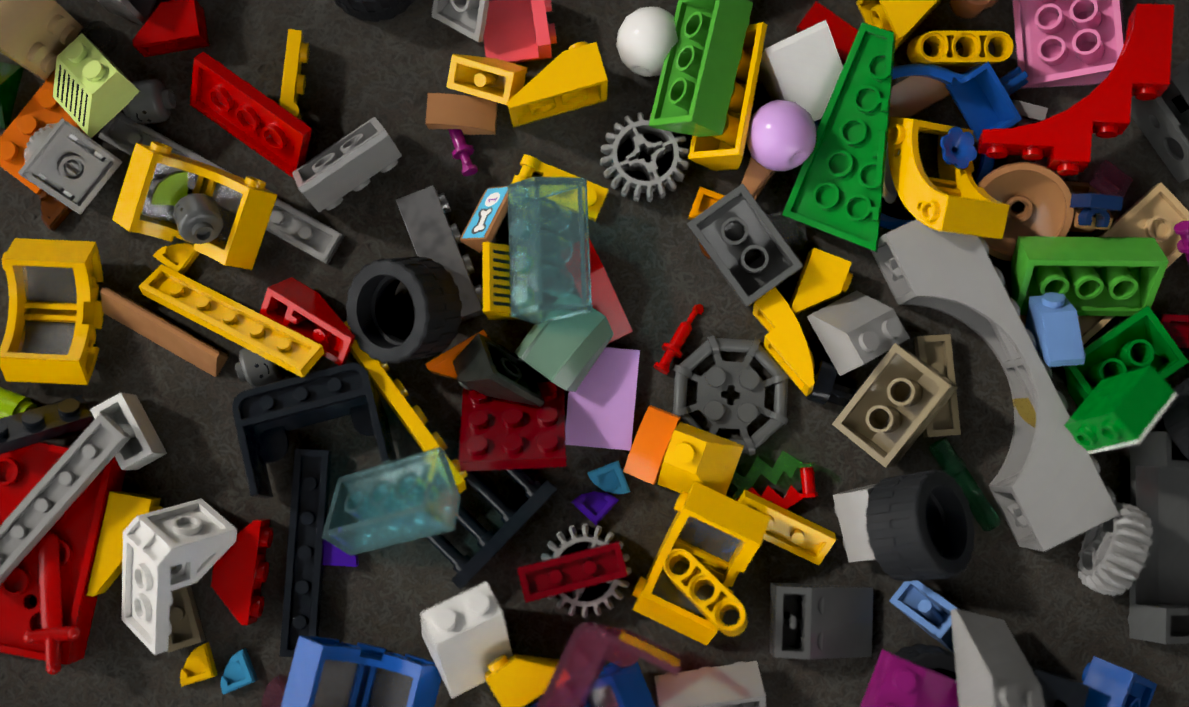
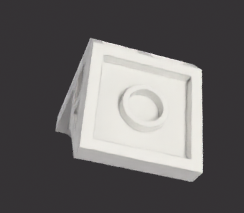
(154, 542)

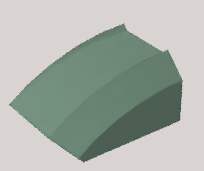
(566, 347)

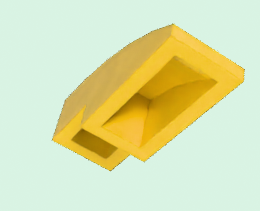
(785, 339)

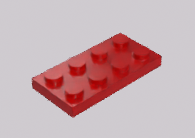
(249, 114)

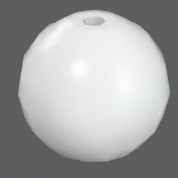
(646, 40)

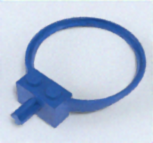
(981, 100)

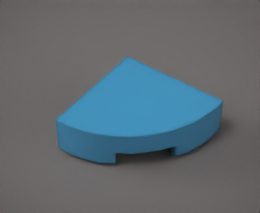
(610, 478)
(238, 672)

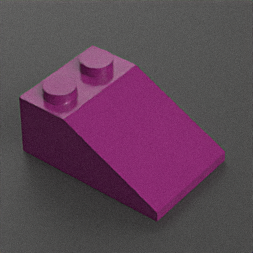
(908, 684)

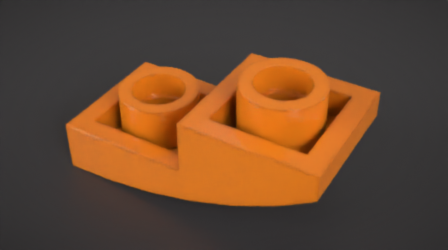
(651, 444)

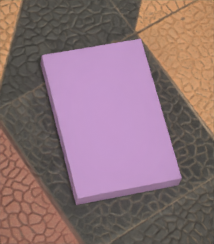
(604, 403)

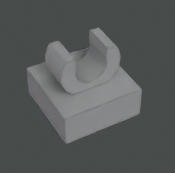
(1029, 113)

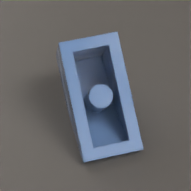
(1055, 329)
(926, 610)

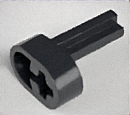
(825, 387)

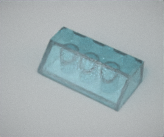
(549, 248)
(393, 503)

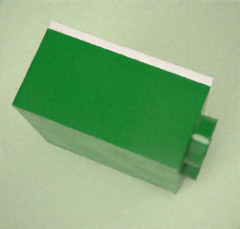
(1120, 410)

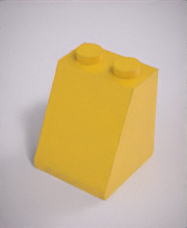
(896, 15)

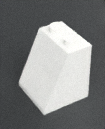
(802, 69)
(465, 637)

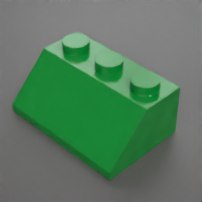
(1127, 347)

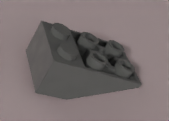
(820, 621)

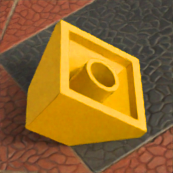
(699, 458)
(519, 678)

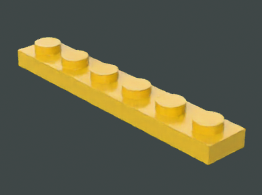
(232, 320)
(410, 417)

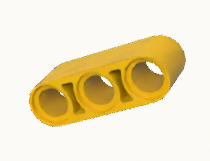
(973, 42)
(697, 577)

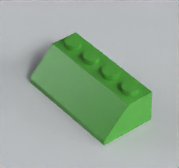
(701, 67)
(1092, 272)

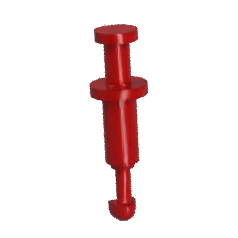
(673, 348)

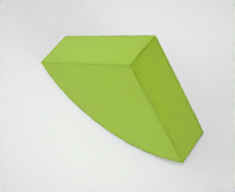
(171, 189)

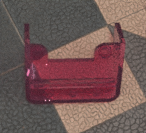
(586, 655)

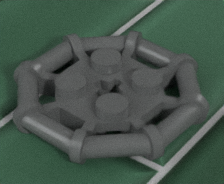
(745, 382)

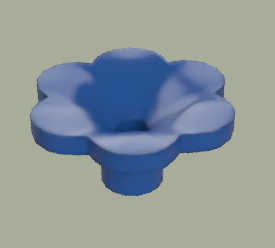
(958, 148)

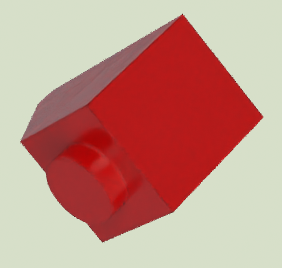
(173, 28)

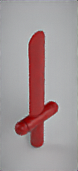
(51, 606)

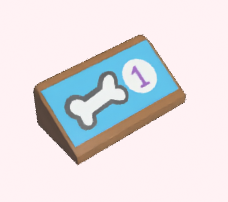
(486, 218)

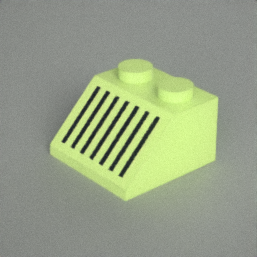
(90, 85)

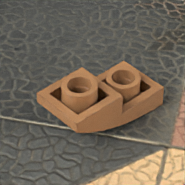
(461, 112)

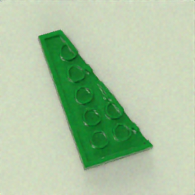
(844, 175)

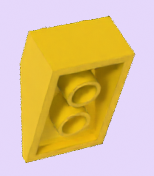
(566, 84)

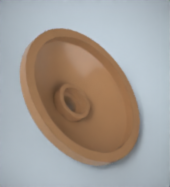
(1044, 200)

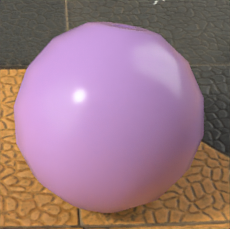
(781, 135)

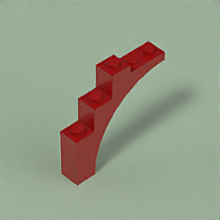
(1067, 137)

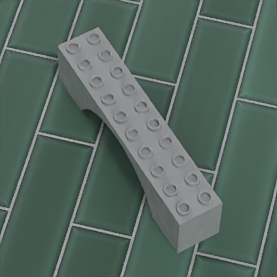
(1048, 480)

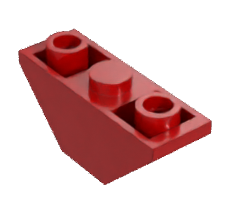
(242, 570)

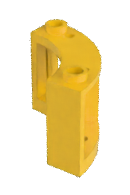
(945, 203)

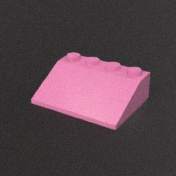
(1068, 40)

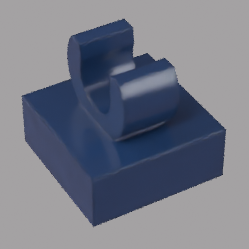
(1095, 205)

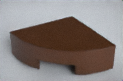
(52, 211)

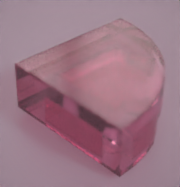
(274, 693)

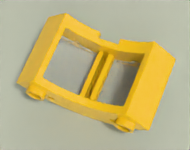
(242, 203)
(51, 311)
(721, 537)

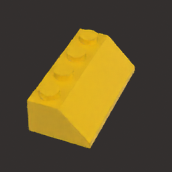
(727, 150)

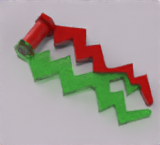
(784, 463)

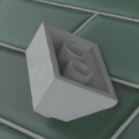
(347, 165)
(712, 687)

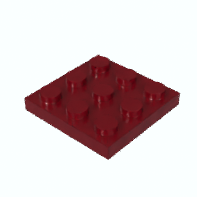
(512, 434)

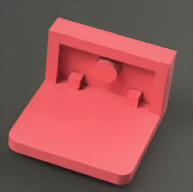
(519, 30)

